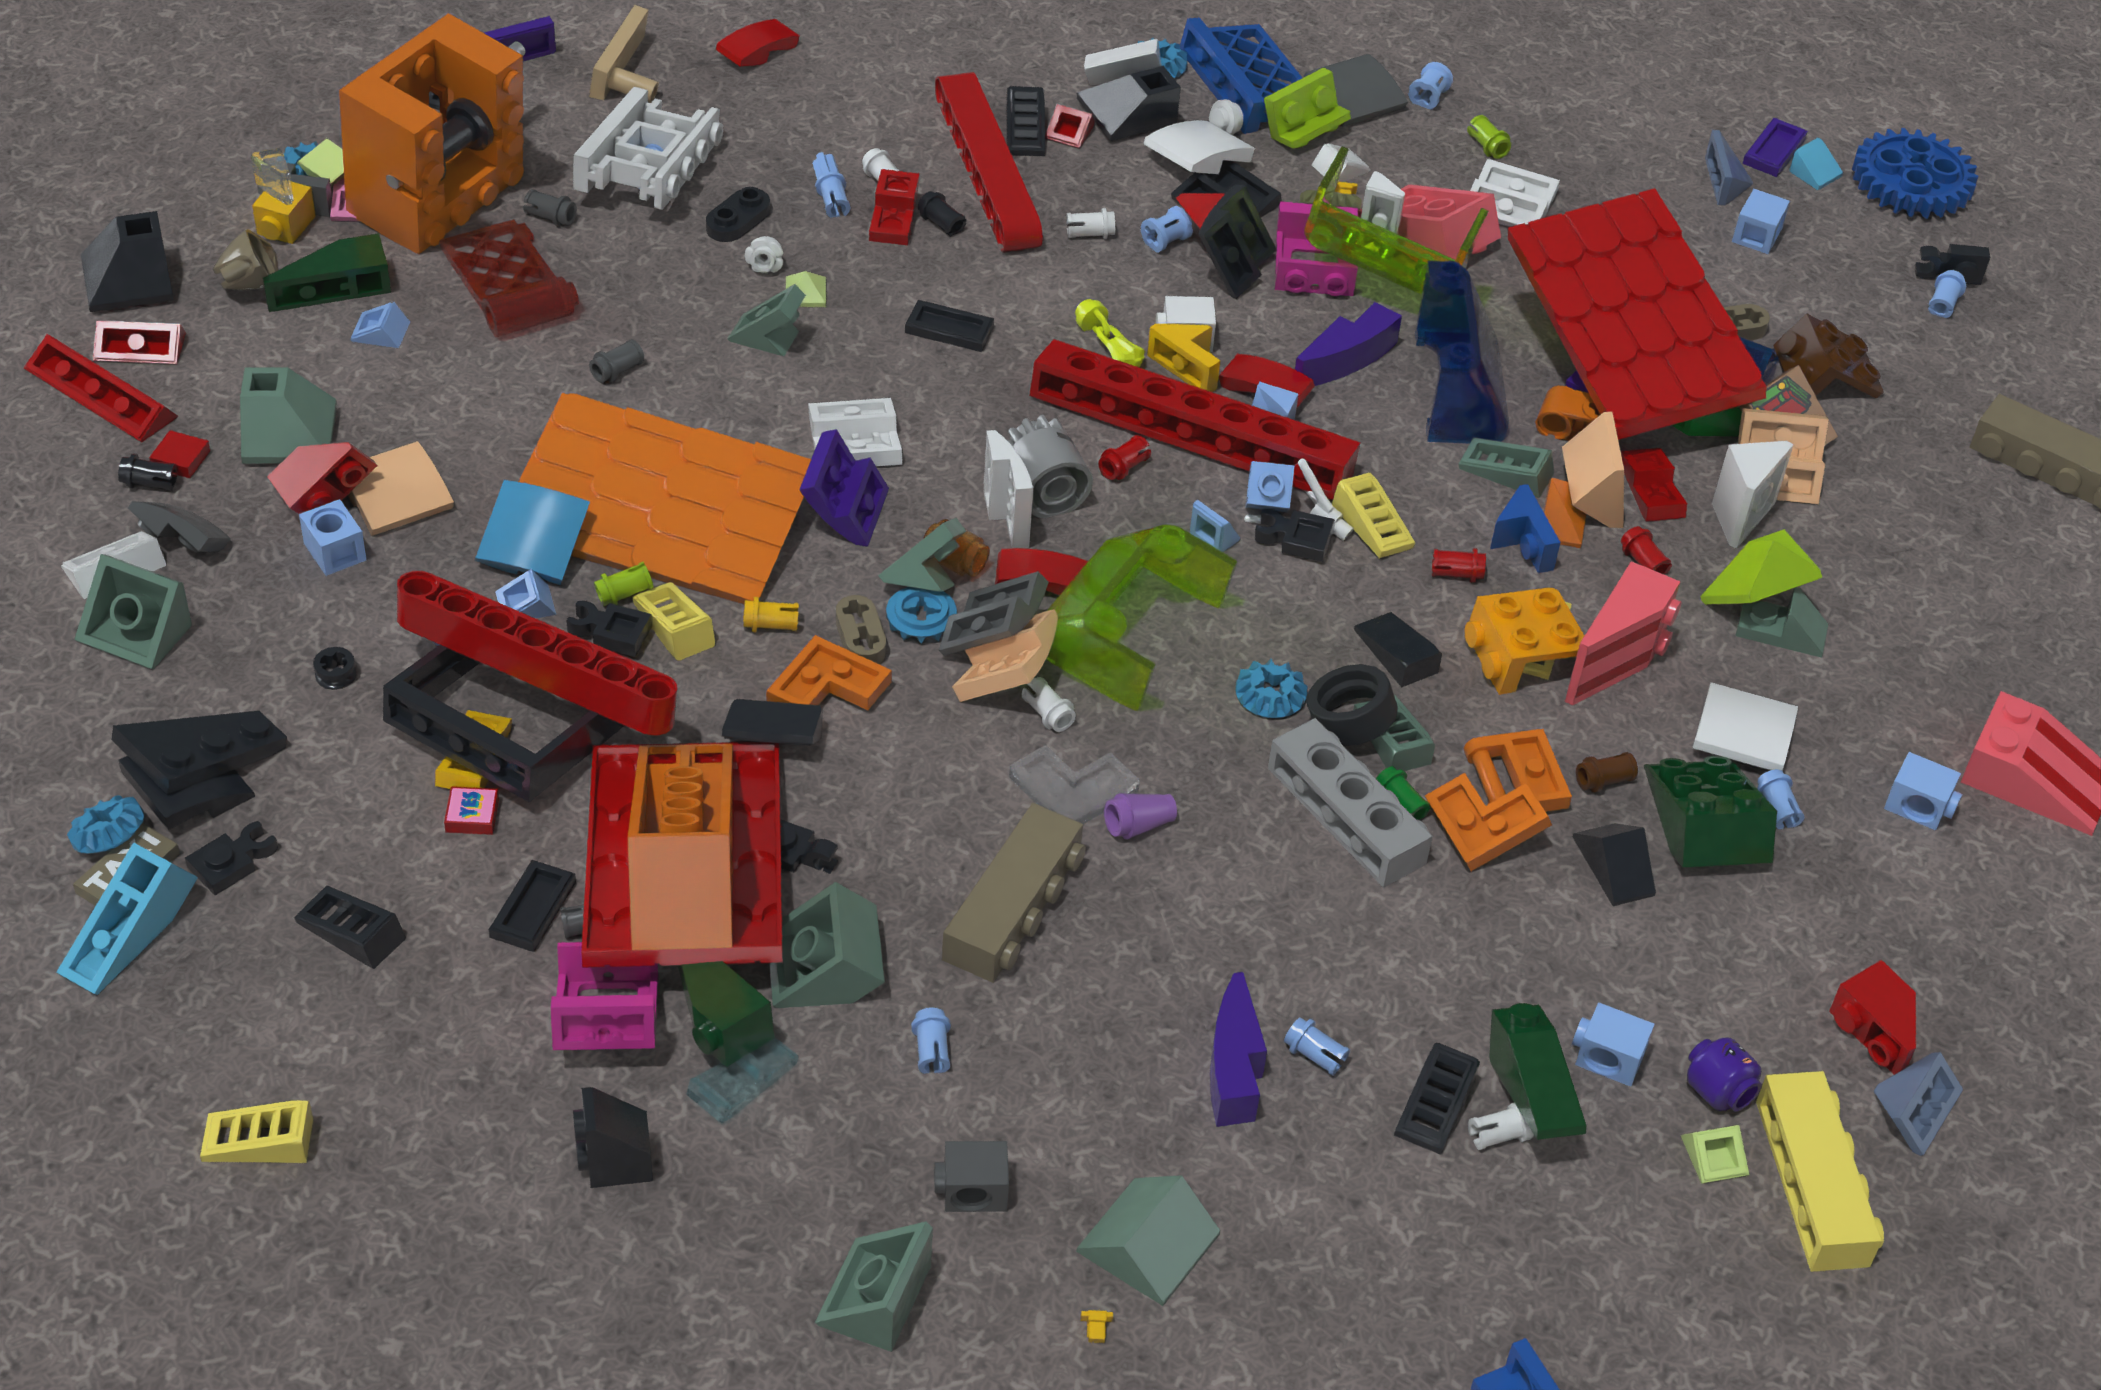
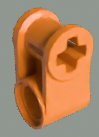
(1565, 412)

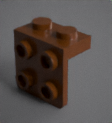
(1826, 355)

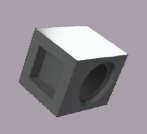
(973, 1176)

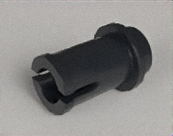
(934, 207)
(147, 473)

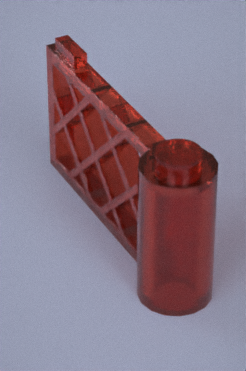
(520, 302)

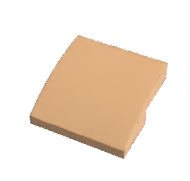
(1808, 434)
(400, 490)
(1008, 660)

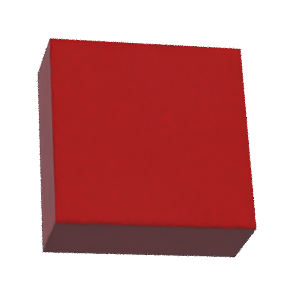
(182, 450)

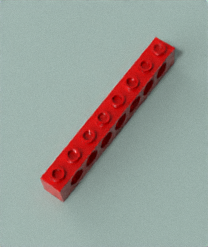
(1188, 415)

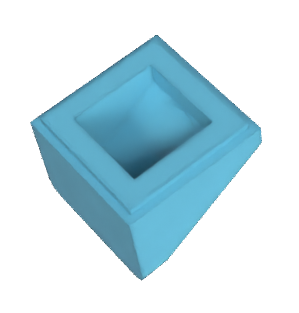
(1815, 164)

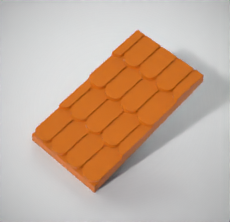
(670, 495)

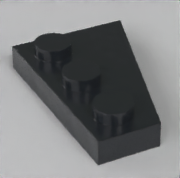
(198, 748)

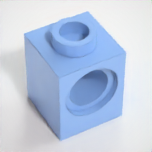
(1760, 221)
(1269, 486)
(332, 537)
(1924, 791)
(1612, 1043)

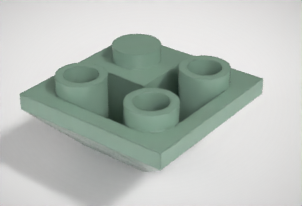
(282, 413)

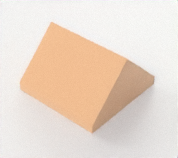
(1597, 471)

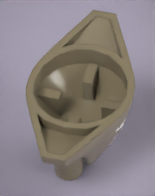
(246, 262)

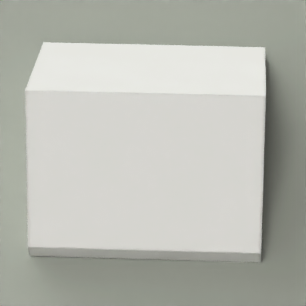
(1749, 486)

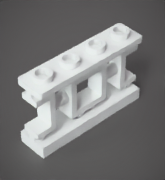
(617, 154)

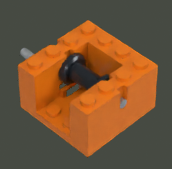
(425, 169)

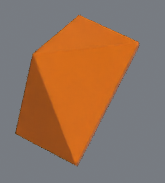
(1564, 518)

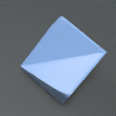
(1276, 400)

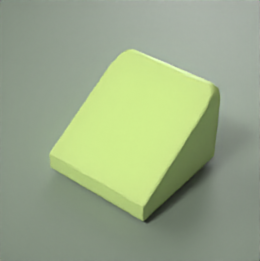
(324, 162)
(1717, 1153)

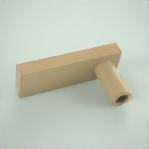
(610, 70)

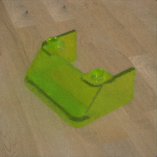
(1371, 245)
(1091, 627)

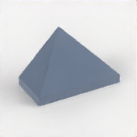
(1725, 170)
(1920, 1099)

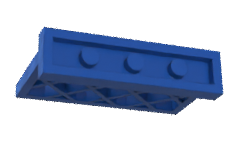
(1230, 81)

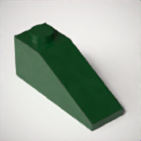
(332, 274)
(725, 1011)
(1534, 1071)

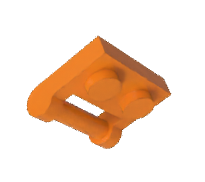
(1527, 760)

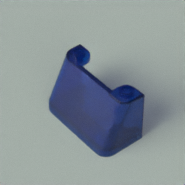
(1470, 378)

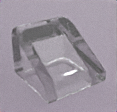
(273, 174)

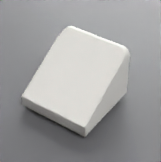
(1352, 166)

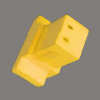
(1346, 188)
(1096, 1324)

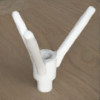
(1322, 505)

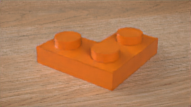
(830, 669)
(1484, 830)

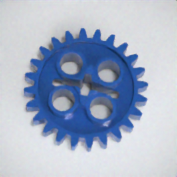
(1914, 173)

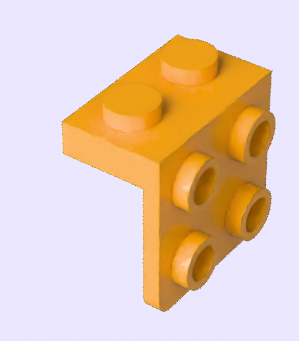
(1520, 630)

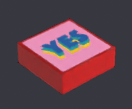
(471, 810)

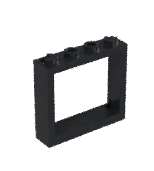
(414, 710)

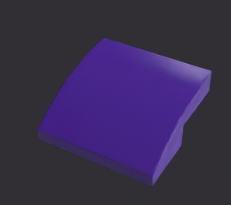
(843, 489)

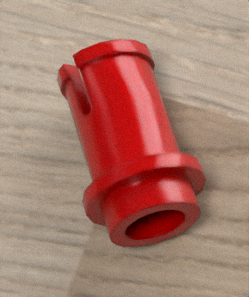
(1118, 461)
(1640, 546)
(1459, 564)

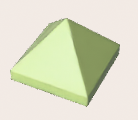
(812, 286)

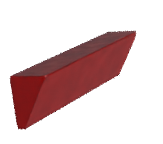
(98, 389)

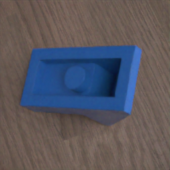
(1527, 525)

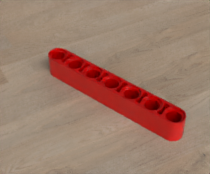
(990, 161)
(536, 652)

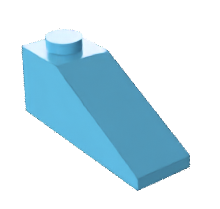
(127, 918)

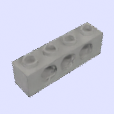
(1350, 802)

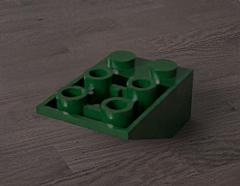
(1712, 813)

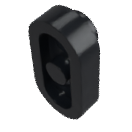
(738, 214)

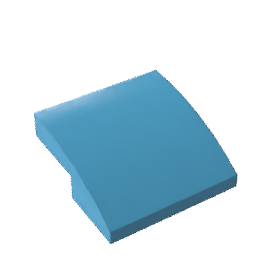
(532, 530)

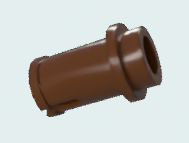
(1597, 773)

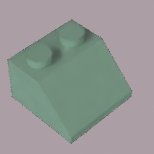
(828, 951)

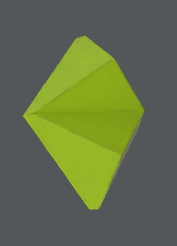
(1762, 570)

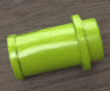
(1494, 141)
(623, 584)

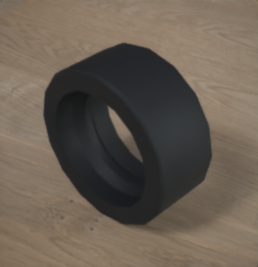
(1348, 684)

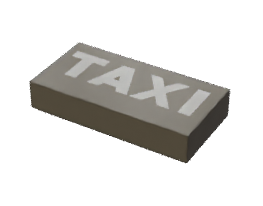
(96, 879)

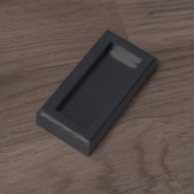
(949, 325)
(532, 905)

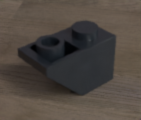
(612, 1140)

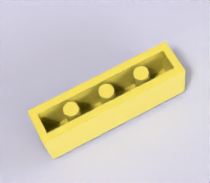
(1819, 1171)

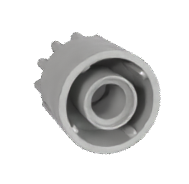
(1054, 465)

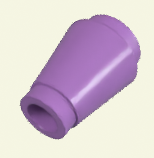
(1138, 813)

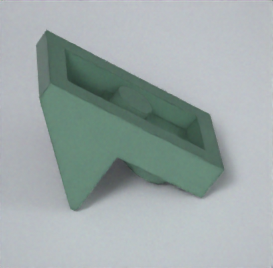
(770, 323)
(919, 567)
(1791, 627)

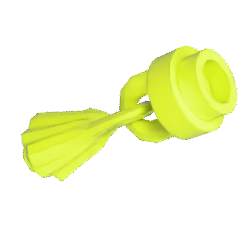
(1093, 316)

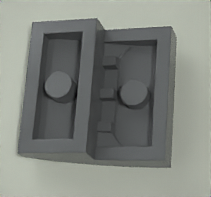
(1365, 88)
(994, 613)

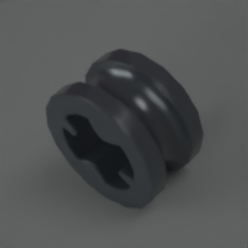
(338, 677)

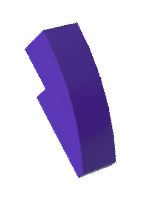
(1350, 345)
(1236, 1057)

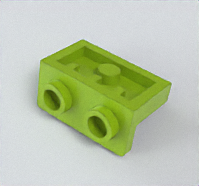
(1305, 110)

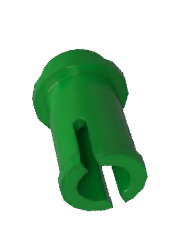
(1408, 797)

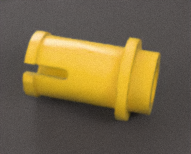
(770, 615)

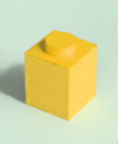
(282, 221)

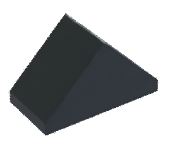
(1619, 861)

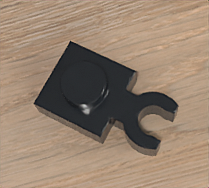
(1967, 260)
(1300, 535)
(615, 629)
(228, 861)

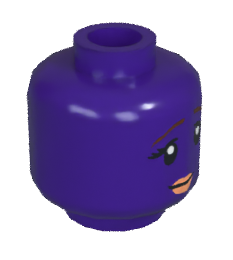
(1724, 1074)

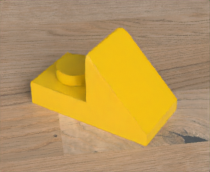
(1185, 353)

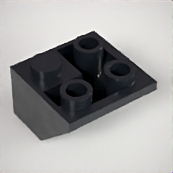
(1133, 103)
(127, 264)

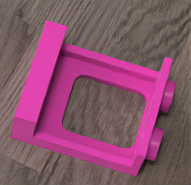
(1298, 274)
(603, 1019)

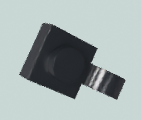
(799, 847)

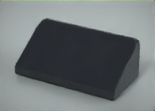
(773, 722)

